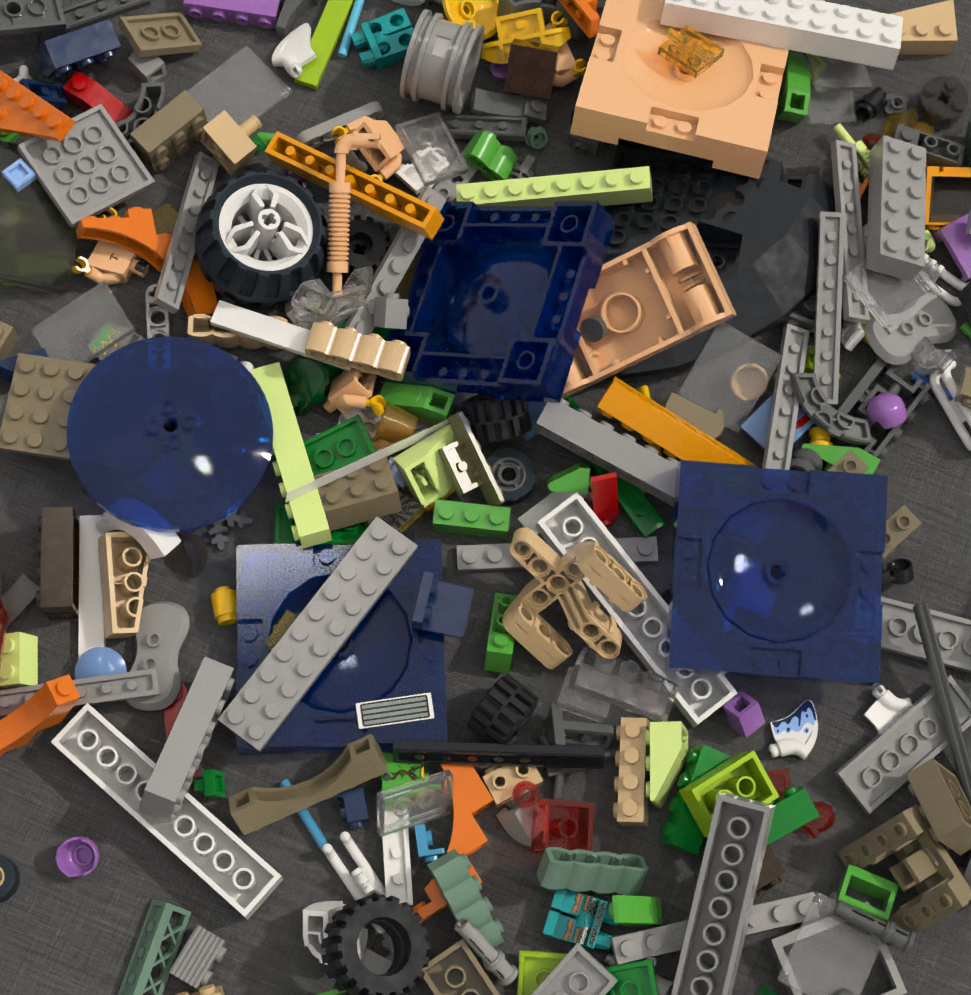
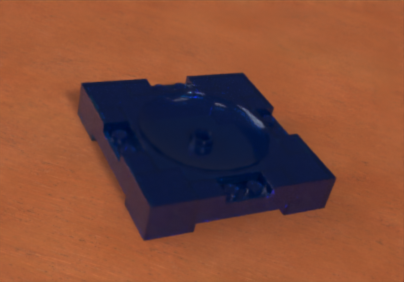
(503, 298)
(823, 538)
(382, 654)

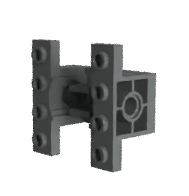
(31, 16)

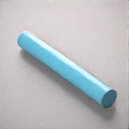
(350, 28)

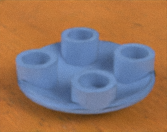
(99, 662)

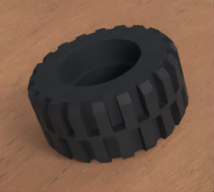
(407, 939)

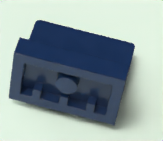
(442, 607)

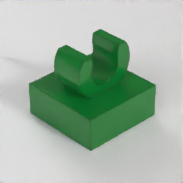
(212, 785)

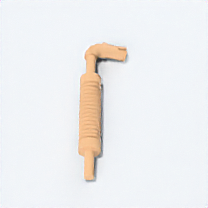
(340, 204)

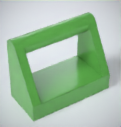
(571, 479)
(870, 885)

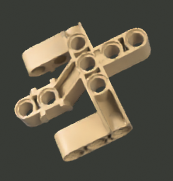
(593, 562)

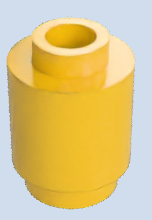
(224, 605)

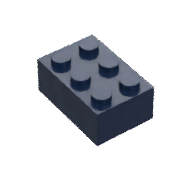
(77, 50)

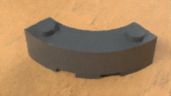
(508, 7)
(151, 99)

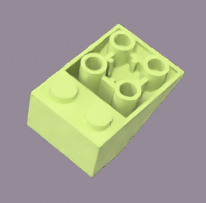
(424, 468)
(19, 661)
(666, 759)

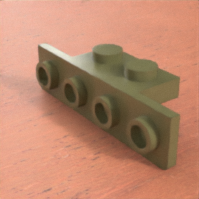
(467, 464)

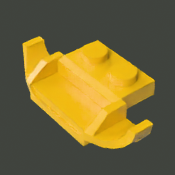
(525, 26)

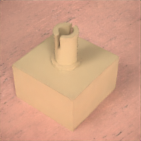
(230, 142)

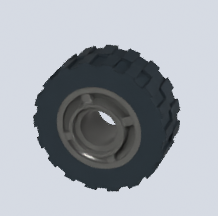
(521, 466)

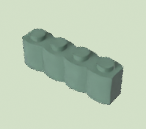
(585, 871)
(463, 895)

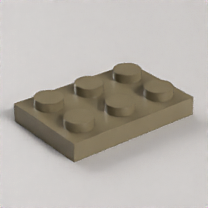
(159, 34)

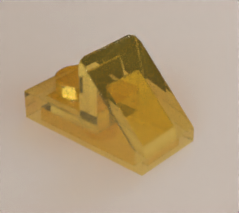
(907, 119)

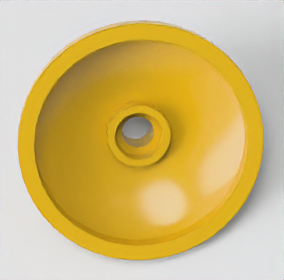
(474, 11)

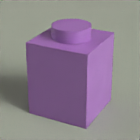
(744, 714)

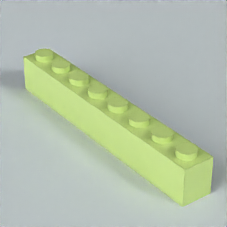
(604, 186)
(292, 460)

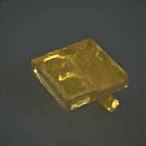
(690, 51)

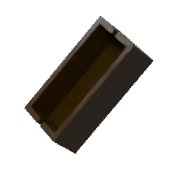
(59, 563)

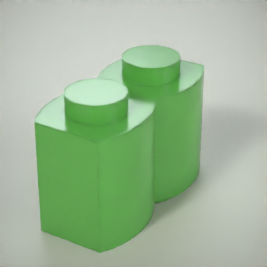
(490, 156)

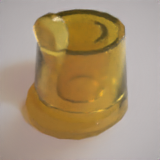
(395, 425)

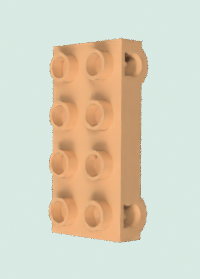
(649, 305)

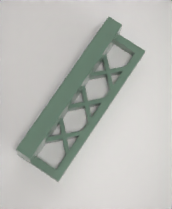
(153, 932)

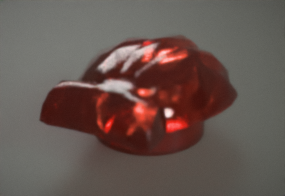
(823, 822)

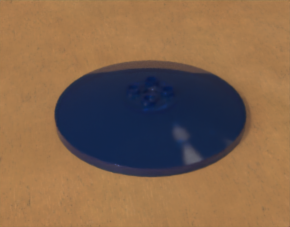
(163, 476)

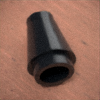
(870, 104)

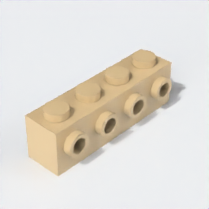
(631, 783)

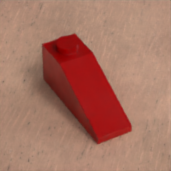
(87, 93)
(603, 498)

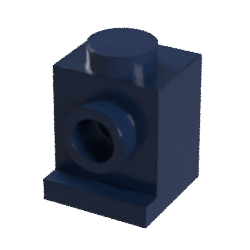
(354, 808)

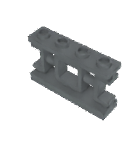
(863, 396)

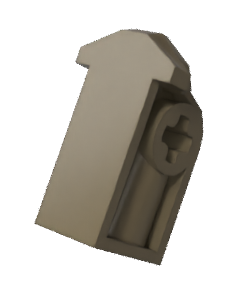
(701, 418)

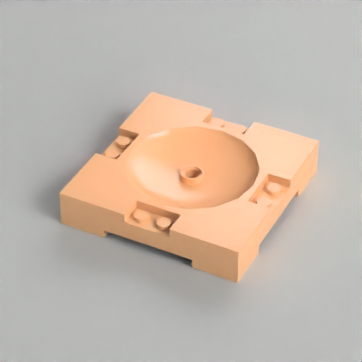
(652, 102)

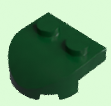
(306, 384)

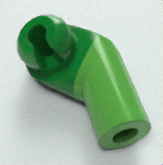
(262, 140)

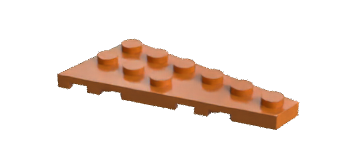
(29, 114)

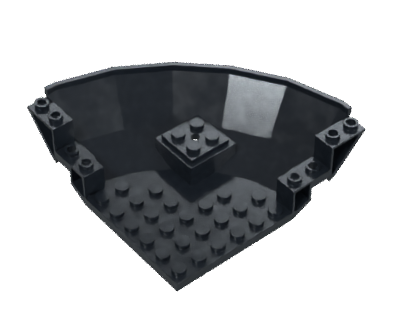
(752, 227)

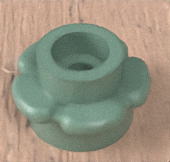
(540, 141)

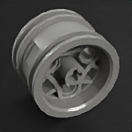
(441, 61)

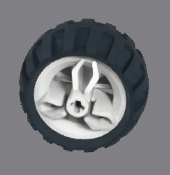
(283, 223)

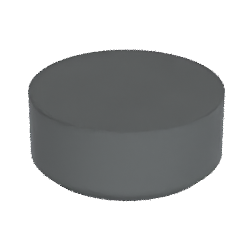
(593, 328)

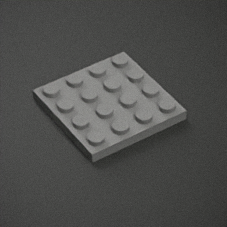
(88, 168)

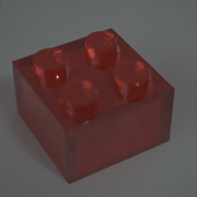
(562, 825)

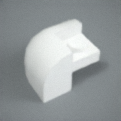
(314, 923)

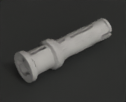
(492, 958)

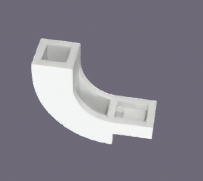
(154, 543)

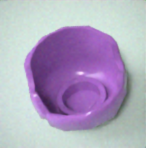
(887, 410)
(77, 857)

